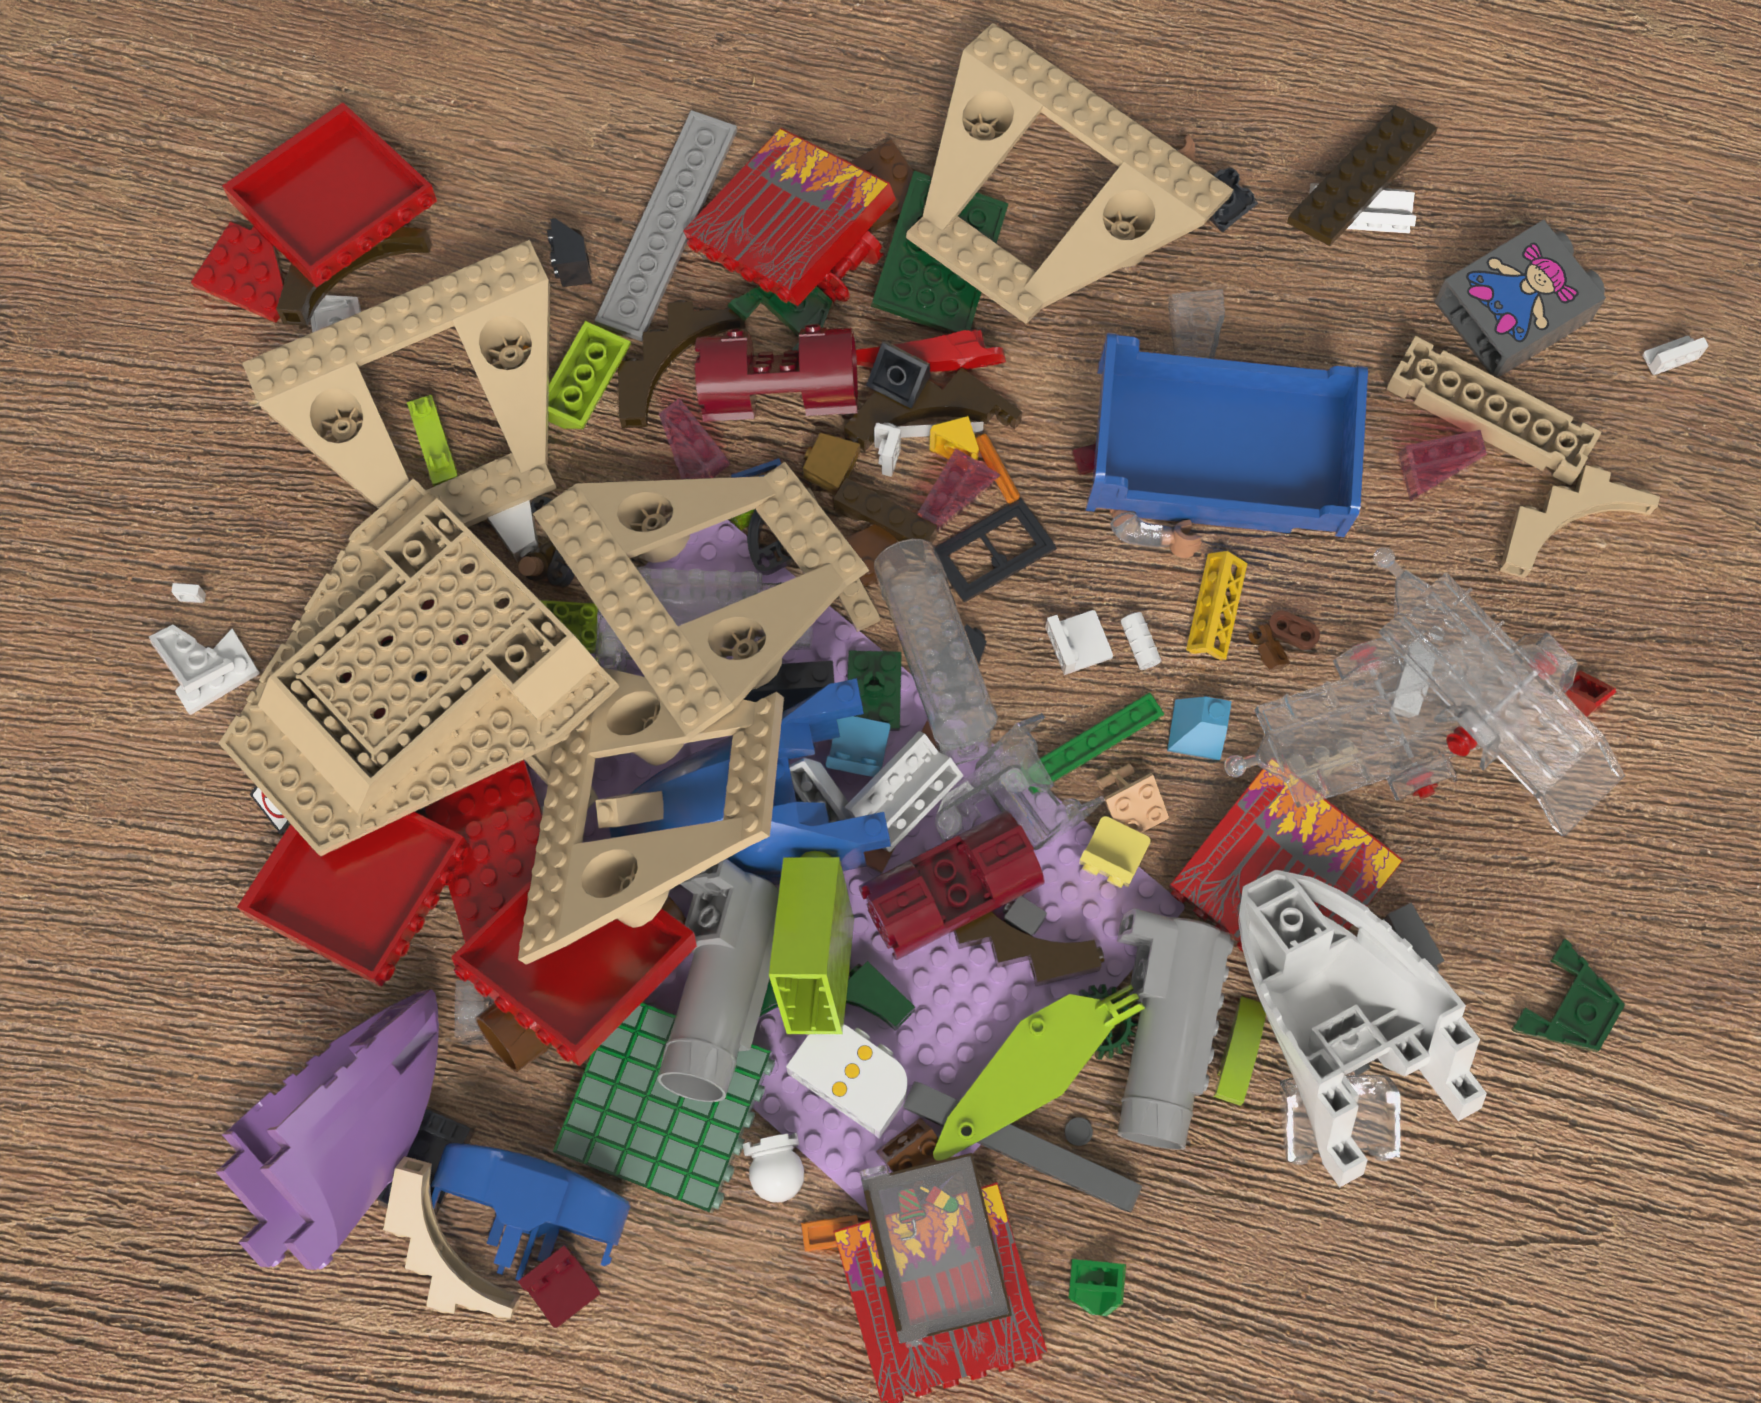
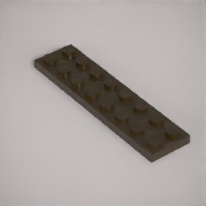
(1362, 175)

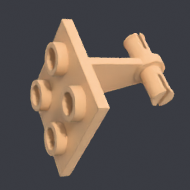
(1135, 804)

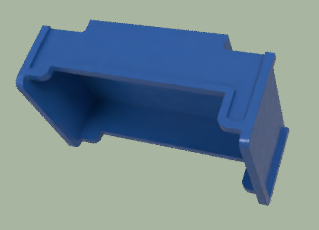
(1228, 441)

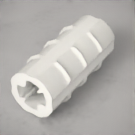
(1140, 641)

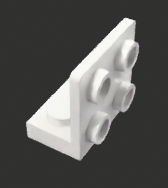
(1078, 641)

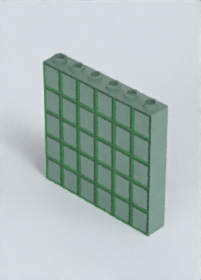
(646, 1133)

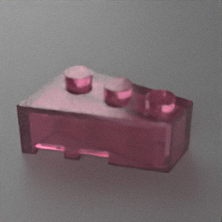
(691, 445)
(956, 488)

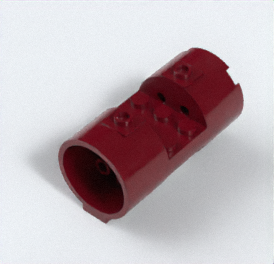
(732, 376)
(952, 884)

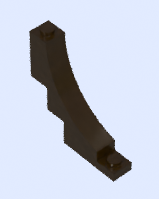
(959, 398)
(1048, 959)

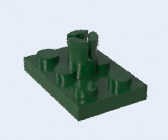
(878, 684)

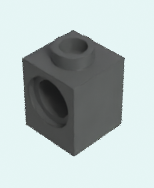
(1024, 916)

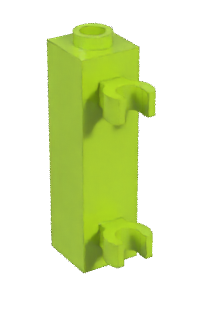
(432, 440)

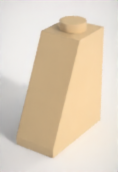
(629, 809)

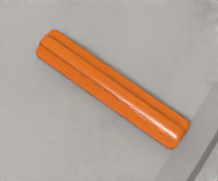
(994, 462)

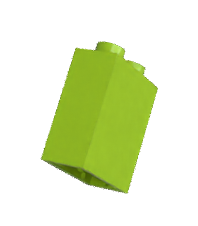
(812, 944)

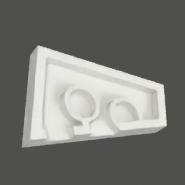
(187, 659)

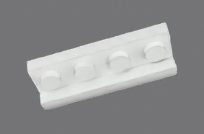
(1387, 213)
(907, 787)

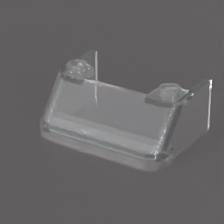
(1040, 813)

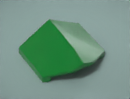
(1097, 1286)

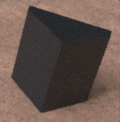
(899, 374)

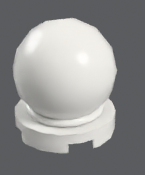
(775, 1168)

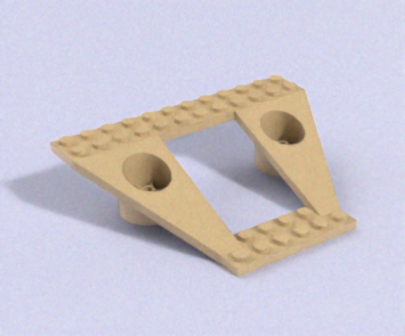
(1142, 206)
(495, 308)
(688, 663)
(630, 876)

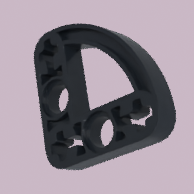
(756, 554)

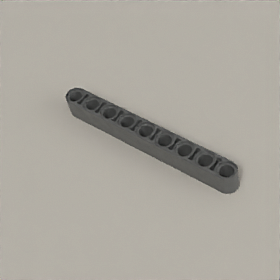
(1033, 1152)

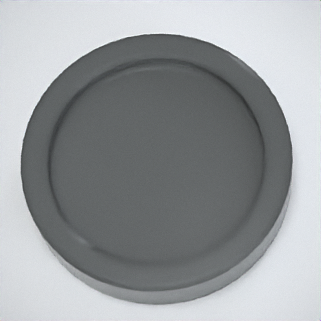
(1078, 1131)

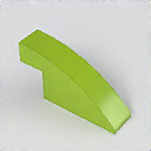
(1240, 1051)

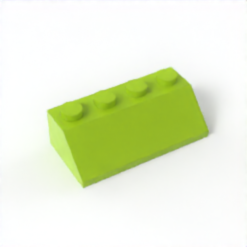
(584, 376)

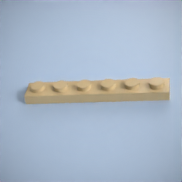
(857, 602)

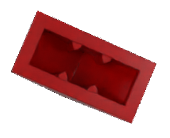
(1589, 693)

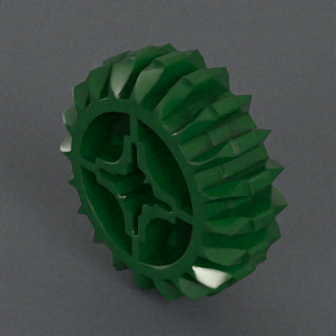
(1124, 1029)

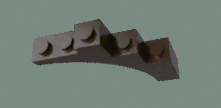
(301, 297)
(660, 348)

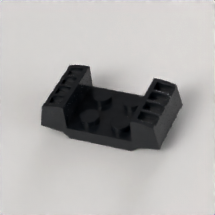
(433, 1135)

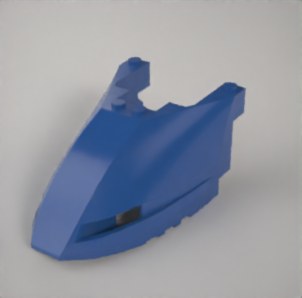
(697, 793)

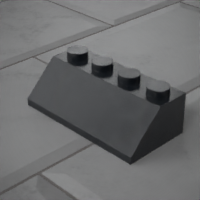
(796, 682)

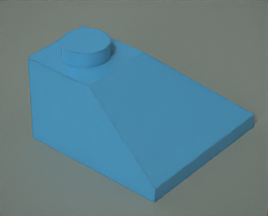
(1199, 727)

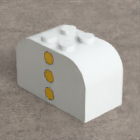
(852, 1076)

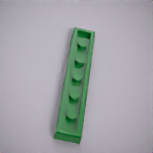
(1100, 738)

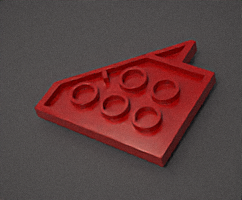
(243, 271)

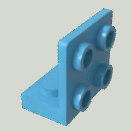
(860, 746)

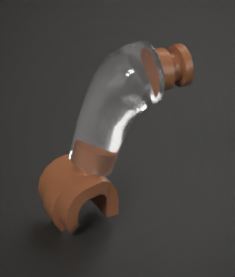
(1136, 532)

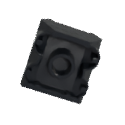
(1237, 204)

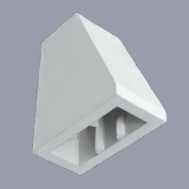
(516, 529)

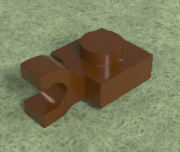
(1270, 650)

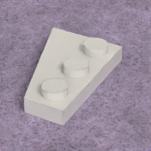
(245, 669)

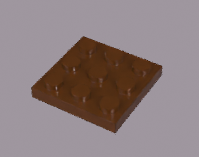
(890, 166)

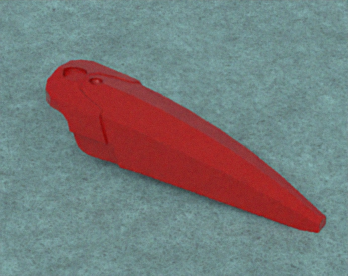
(945, 352)

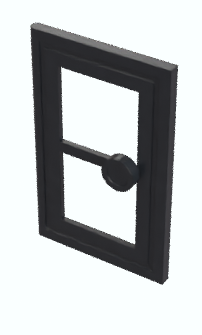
(1003, 568)

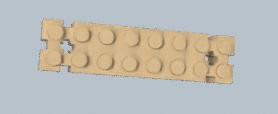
(1501, 411)

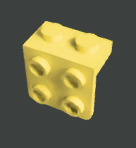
(1114, 852)

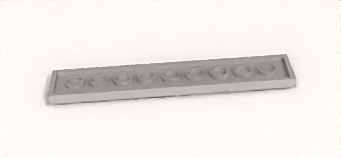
(660, 234)

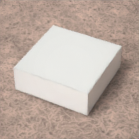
(188, 593)

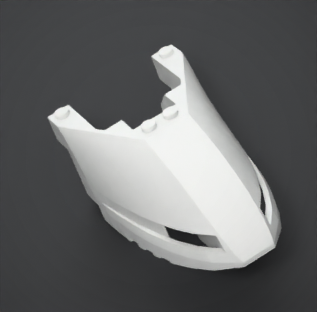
(1347, 1003)

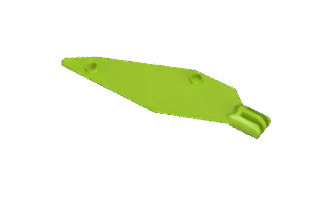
(1033, 1066)

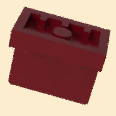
(560, 1286)

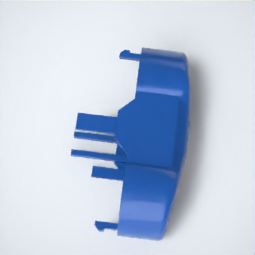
(530, 1199)

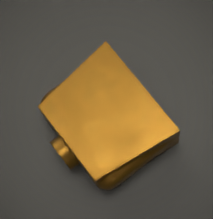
(830, 461)

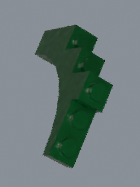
(868, 991)

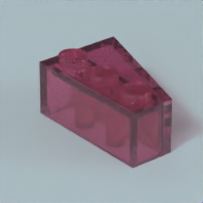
(1437, 460)

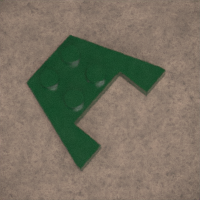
(810, 311)
(1585, 1011)

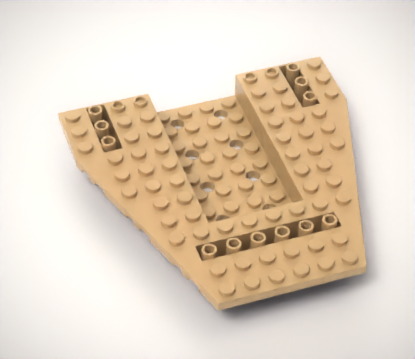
(478, 711)

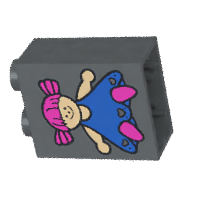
(1520, 298)

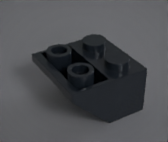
(568, 255)

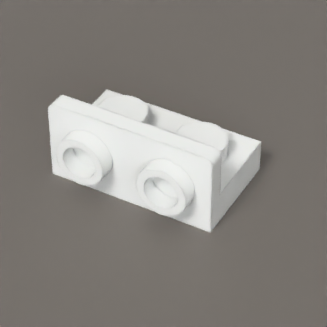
(1674, 354)
(889, 444)

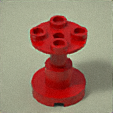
(866, 250)

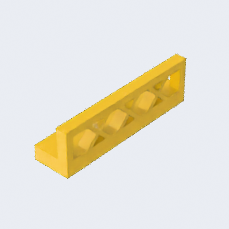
(1213, 601)

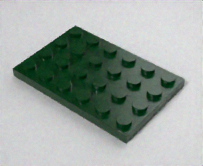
(918, 284)

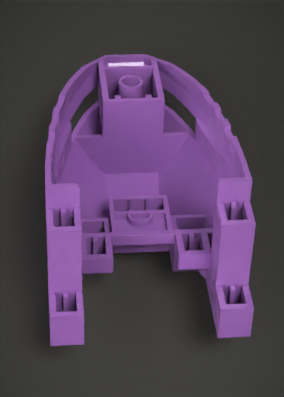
(333, 1134)

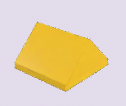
(953, 435)

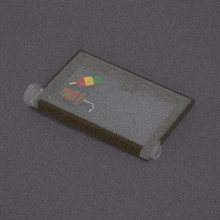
(935, 1247)

